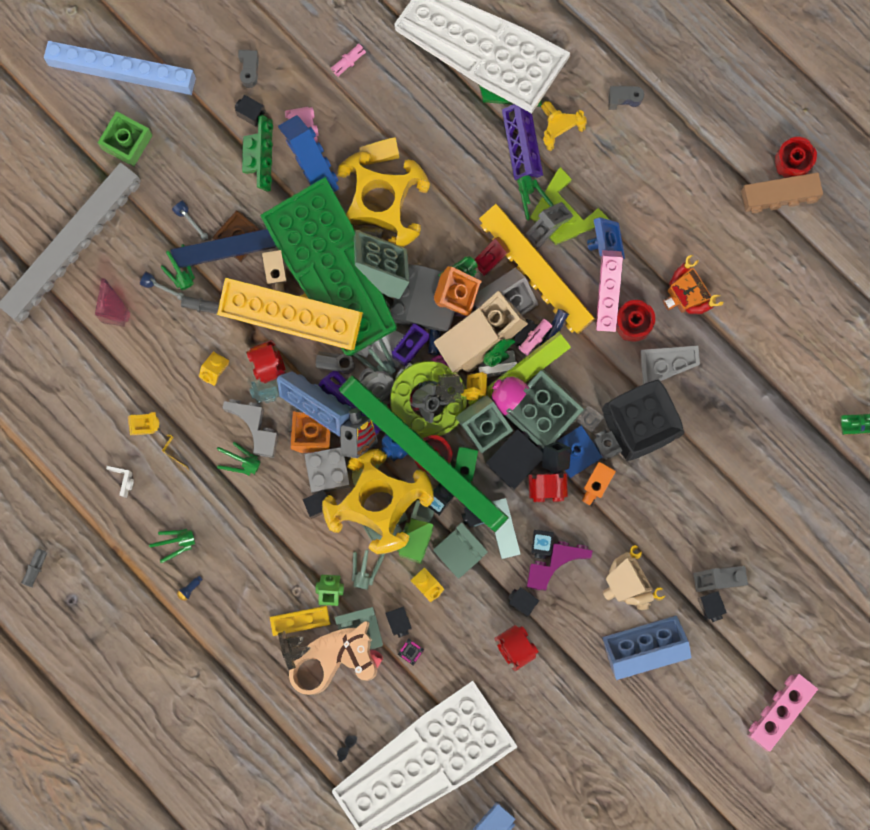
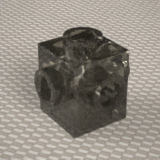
(446, 381)

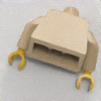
(628, 581)

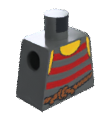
(357, 435)

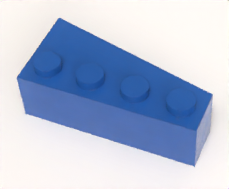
(307, 151)

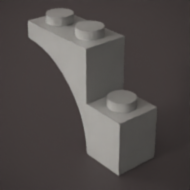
(264, 441)

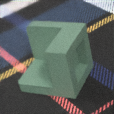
(422, 513)

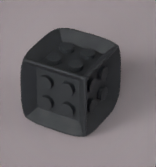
(643, 420)

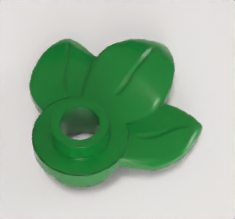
(498, 353)

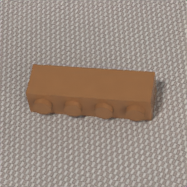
(782, 192)

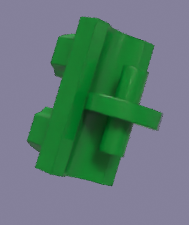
(855, 424)

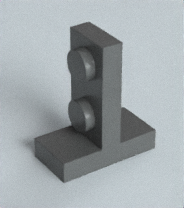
(548, 223)
(720, 578)

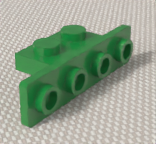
(258, 153)

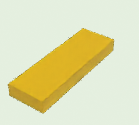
(300, 620)

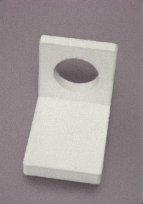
(127, 483)

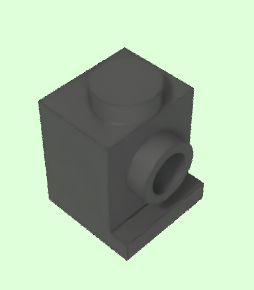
(607, 452)

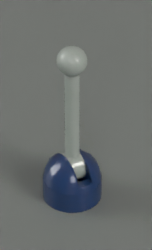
(181, 210)
(148, 281)

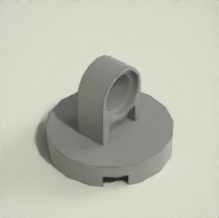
(377, 382)

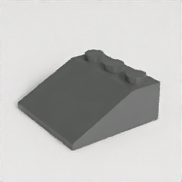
(418, 302)

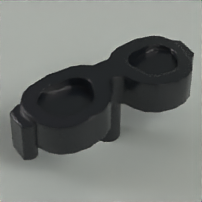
(342, 752)

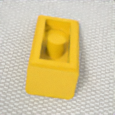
(382, 151)

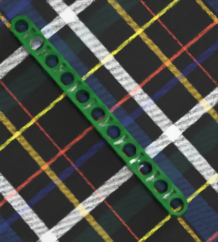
(423, 453)

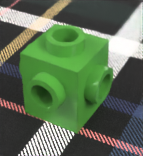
(329, 589)

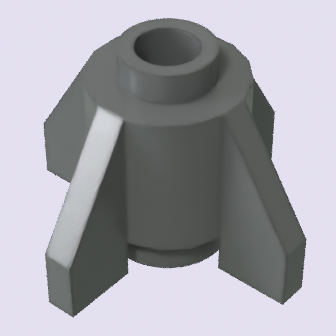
(427, 401)

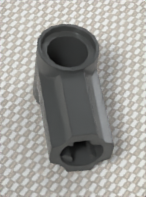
(333, 362)

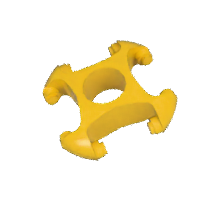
(396, 184)
(382, 521)

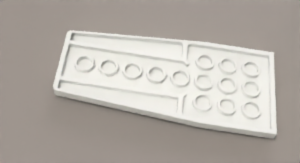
(484, 48)
(425, 761)

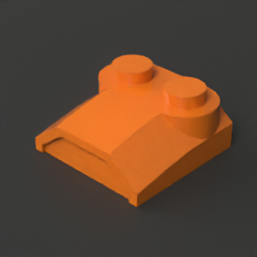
(456, 291)
(308, 434)

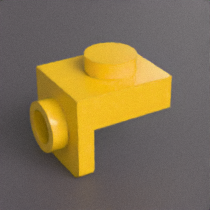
(213, 368)
(475, 386)
(143, 424)
(427, 585)

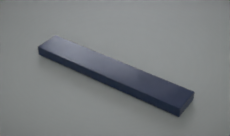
(223, 248)

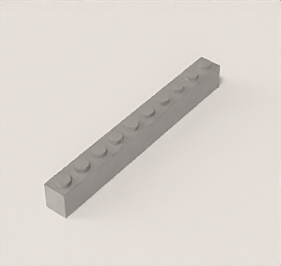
(69, 243)

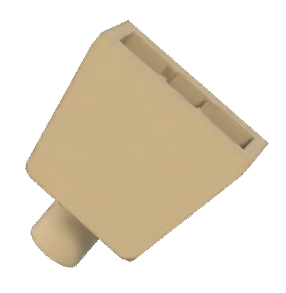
(274, 262)

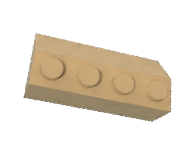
(503, 318)

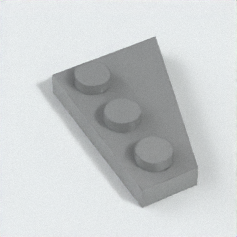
(667, 362)

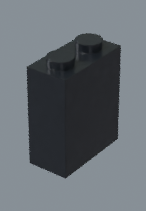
(516, 459)

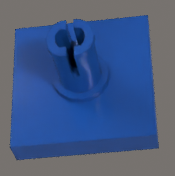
(607, 236)
(582, 451)

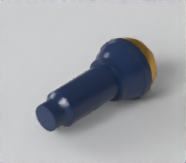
(185, 592)

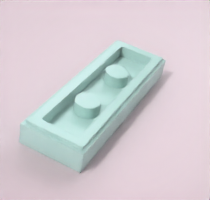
(506, 535)

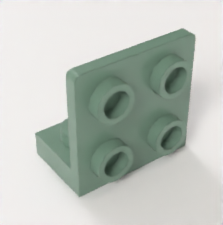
(460, 551)
(355, 619)

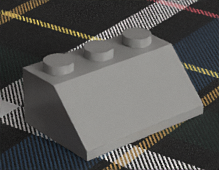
(514, 288)

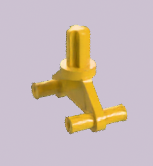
(560, 123)

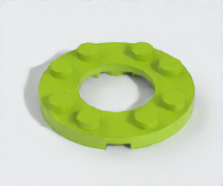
(400, 397)

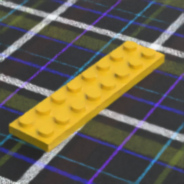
(290, 313)

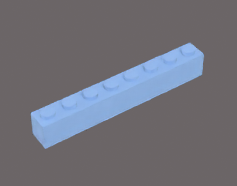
(119, 67)

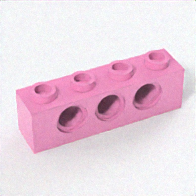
(609, 290)
(804, 691)

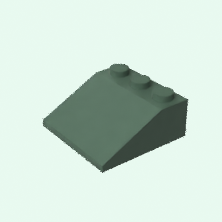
(382, 263)
(545, 410)

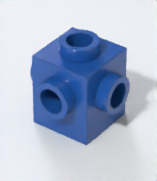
(392, 449)

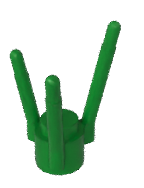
(526, 187)
(466, 265)
(184, 280)
(249, 464)
(185, 539)

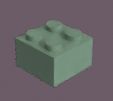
(484, 423)

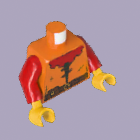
(689, 292)

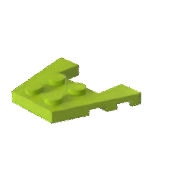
(576, 224)

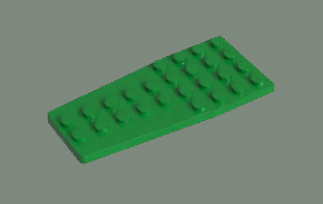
(320, 254)

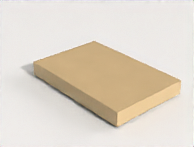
(467, 340)

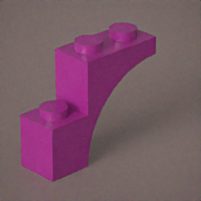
(562, 553)

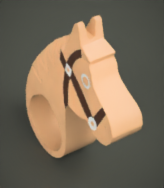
(343, 646)

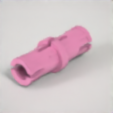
(348, 60)
(535, 337)

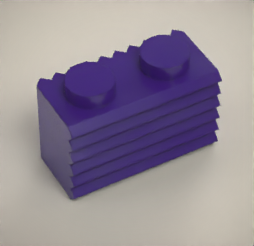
(410, 345)

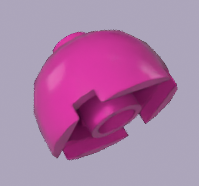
(508, 393)

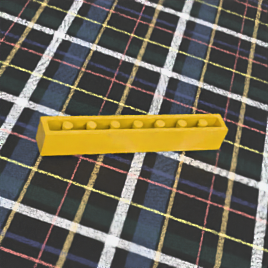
(533, 264)

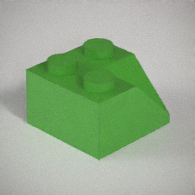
(125, 139)
(419, 538)

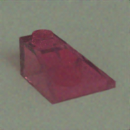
(110, 307)

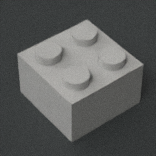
(327, 470)

